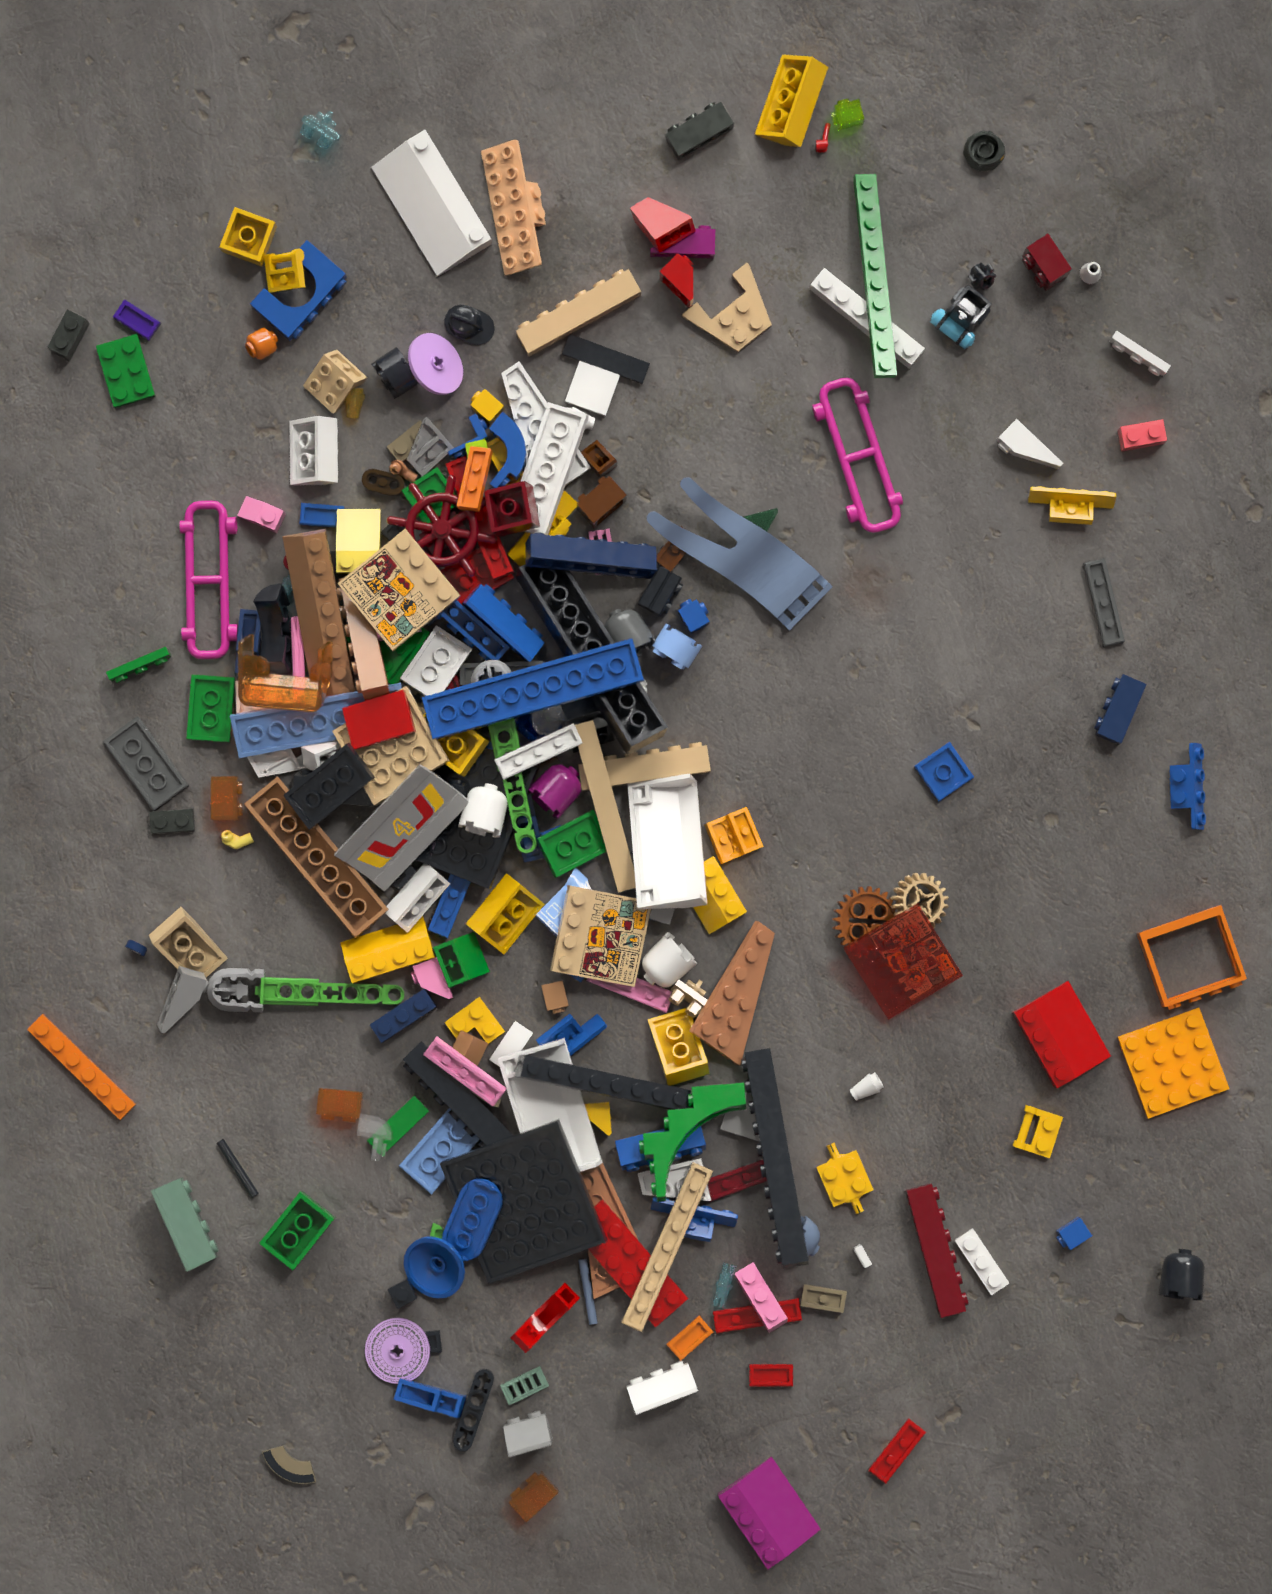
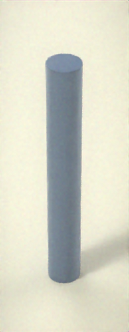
(587, 1289)

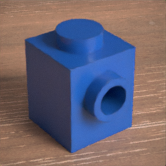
(693, 615)

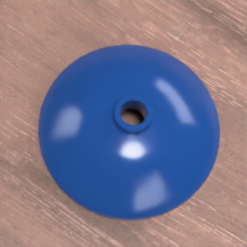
(428, 1273)

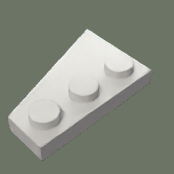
(675, 1180)

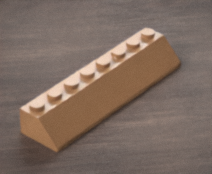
(319, 605)
(314, 858)

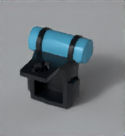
(962, 316)

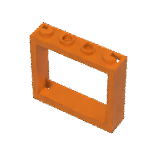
(1213, 988)

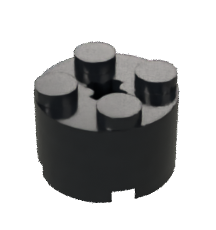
(395, 373)

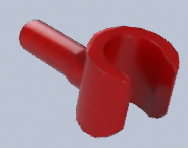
(822, 145)

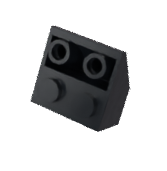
(585, 710)

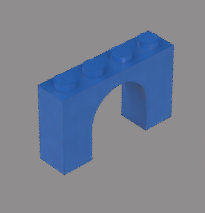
(291, 320)

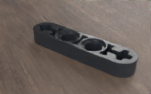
(470, 1408)

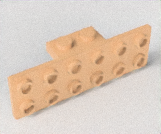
(514, 207)

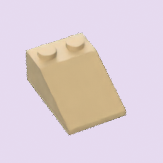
(187, 944)

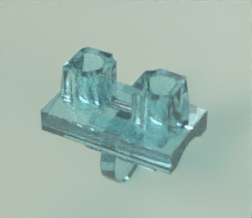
(312, 124)

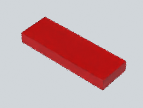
(897, 1451)

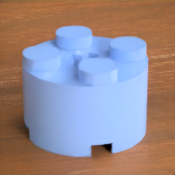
(676, 646)

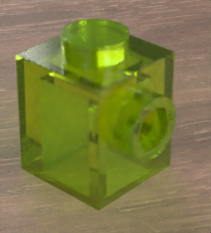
(847, 114)

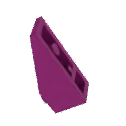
(696, 245)

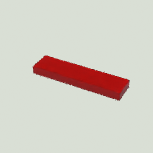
(746, 1316)

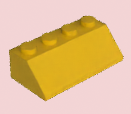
(791, 100)
(386, 951)

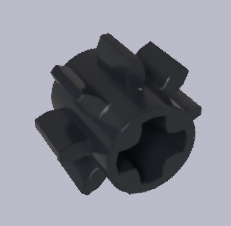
(982, 276)

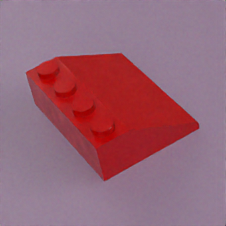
(1061, 1034)

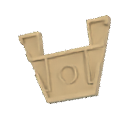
(738, 322)

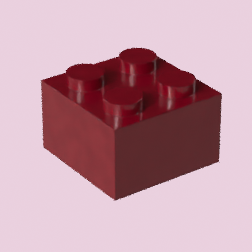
(1046, 262)
(512, 508)

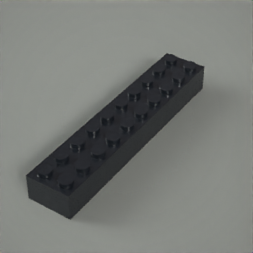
(579, 629)

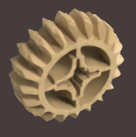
(910, 887)

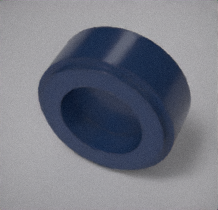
(136, 947)

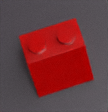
(679, 278)

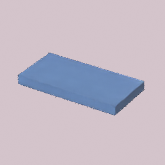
(441, 1143)

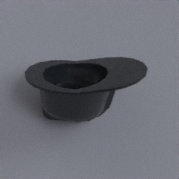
(469, 324)

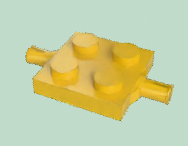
(845, 1178)

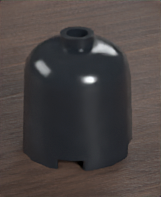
(1182, 1276)

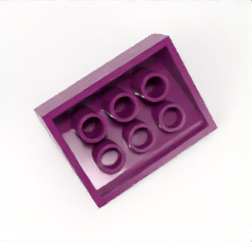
(769, 1512)

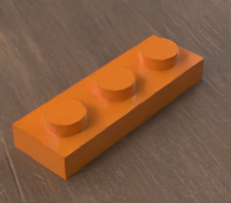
(474, 478)

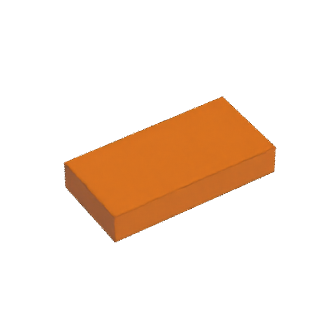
(689, 1337)

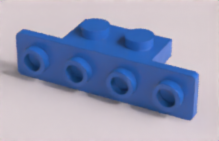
(1187, 786)
(574, 1035)
(702, 1220)

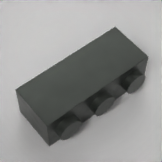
(699, 130)

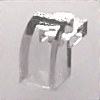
(376, 1128)

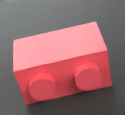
(1142, 435)

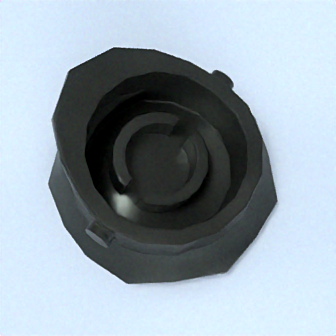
(984, 151)

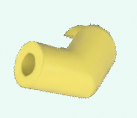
(235, 841)

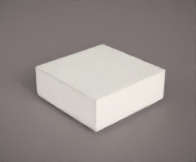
(862, 1256)

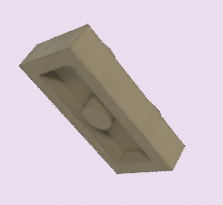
(402, 445)
(823, 1298)

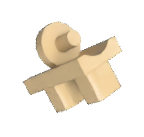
(691, 993)

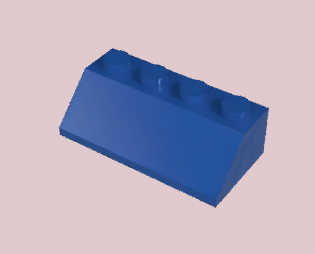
(503, 622)

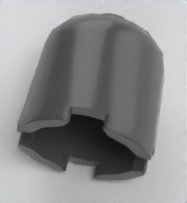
(628, 625)

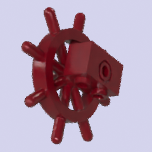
(446, 529)

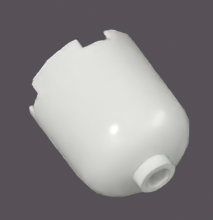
(484, 811)
(667, 962)

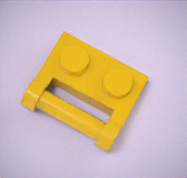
(285, 278)
(1044, 1134)

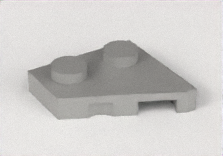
(428, 448)

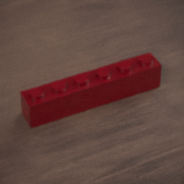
(936, 1251)

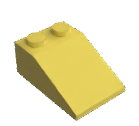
(356, 537)

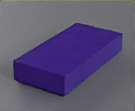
(136, 320)

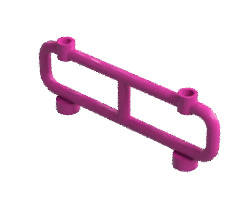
(856, 511)
(227, 526)

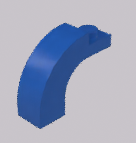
(509, 433)

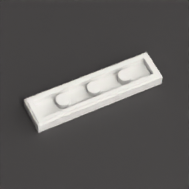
(538, 751)

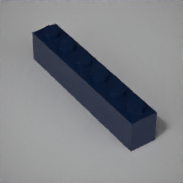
(590, 555)

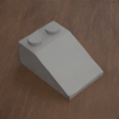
(527, 1433)

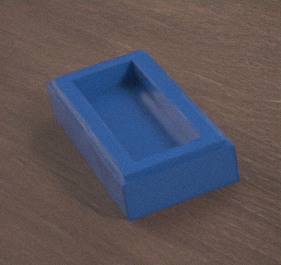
(319, 515)

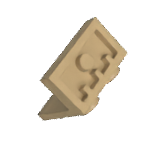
(333, 380)

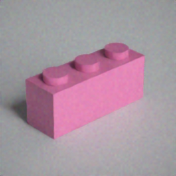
(761, 1297)

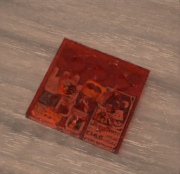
(903, 961)

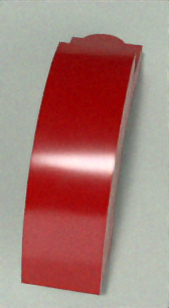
(545, 1317)

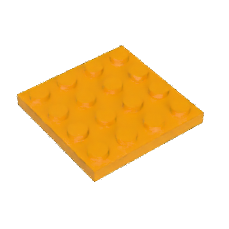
(1173, 1063)

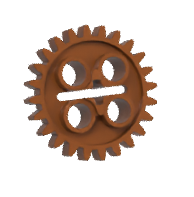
(868, 901)

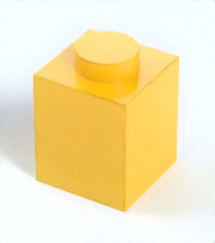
(486, 406)

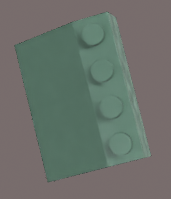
(185, 1223)

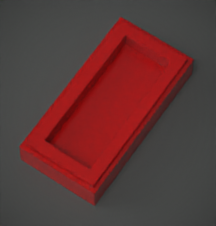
(770, 1374)

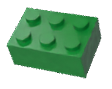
(297, 1230)

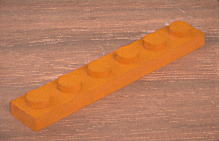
(81, 1066)

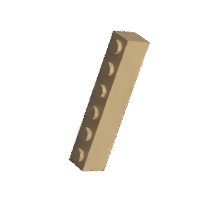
(579, 312)
(653, 765)

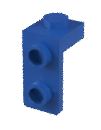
(479, 427)

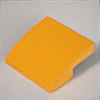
(733, 835)

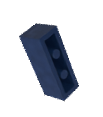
(1119, 709)
(403, 1015)

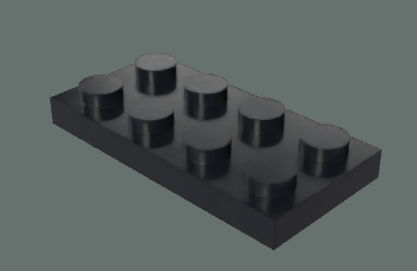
(329, 786)

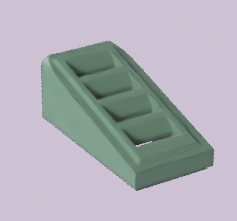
(507, 1393)

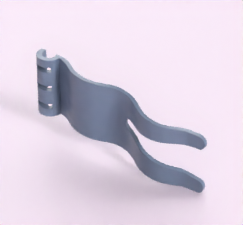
(756, 562)

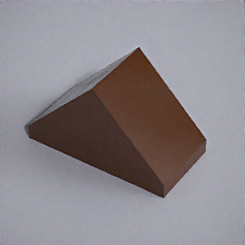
(599, 458)

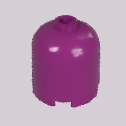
(556, 789)

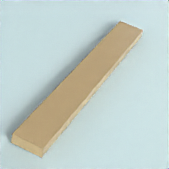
(605, 807)
(667, 1246)

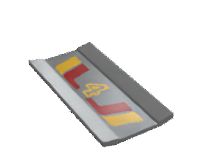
(402, 827)

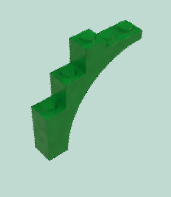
(663, 1146)

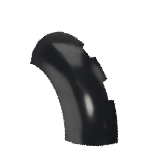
(275, 627)

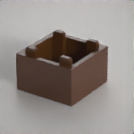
(601, 501)

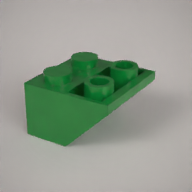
(461, 959)

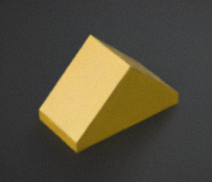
(600, 1115)

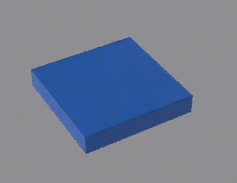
(943, 771)

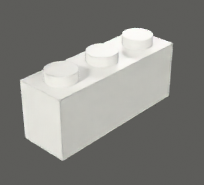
(416, 897)

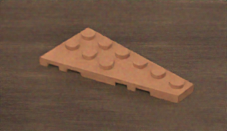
(731, 1006)
(599, 1188)

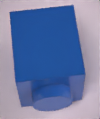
(1073, 1233)

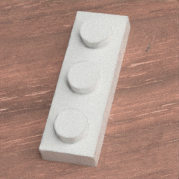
(1139, 354)
(981, 1261)

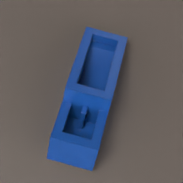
(430, 1398)

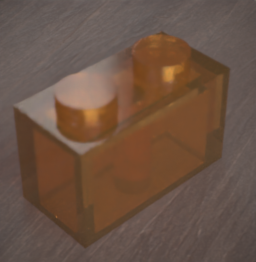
(225, 798)
(339, 1103)
(533, 1495)

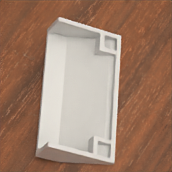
(431, 203)
(667, 843)
(542, 1103)

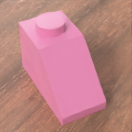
(262, 514)
(431, 977)

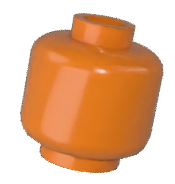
(261, 343)

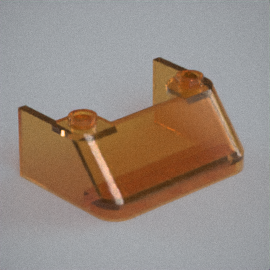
(278, 691)

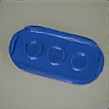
(473, 1218)

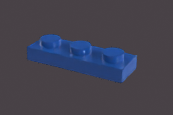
(449, 906)

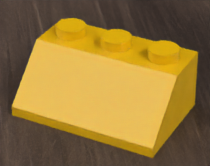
(722, 901)
(505, 913)

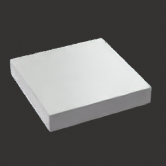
(592, 388)

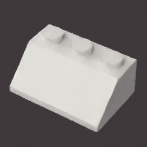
(313, 451)
(661, 1387)

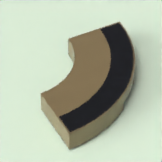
(289, 1467)

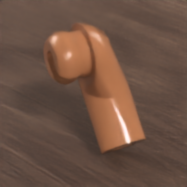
(402, 470)

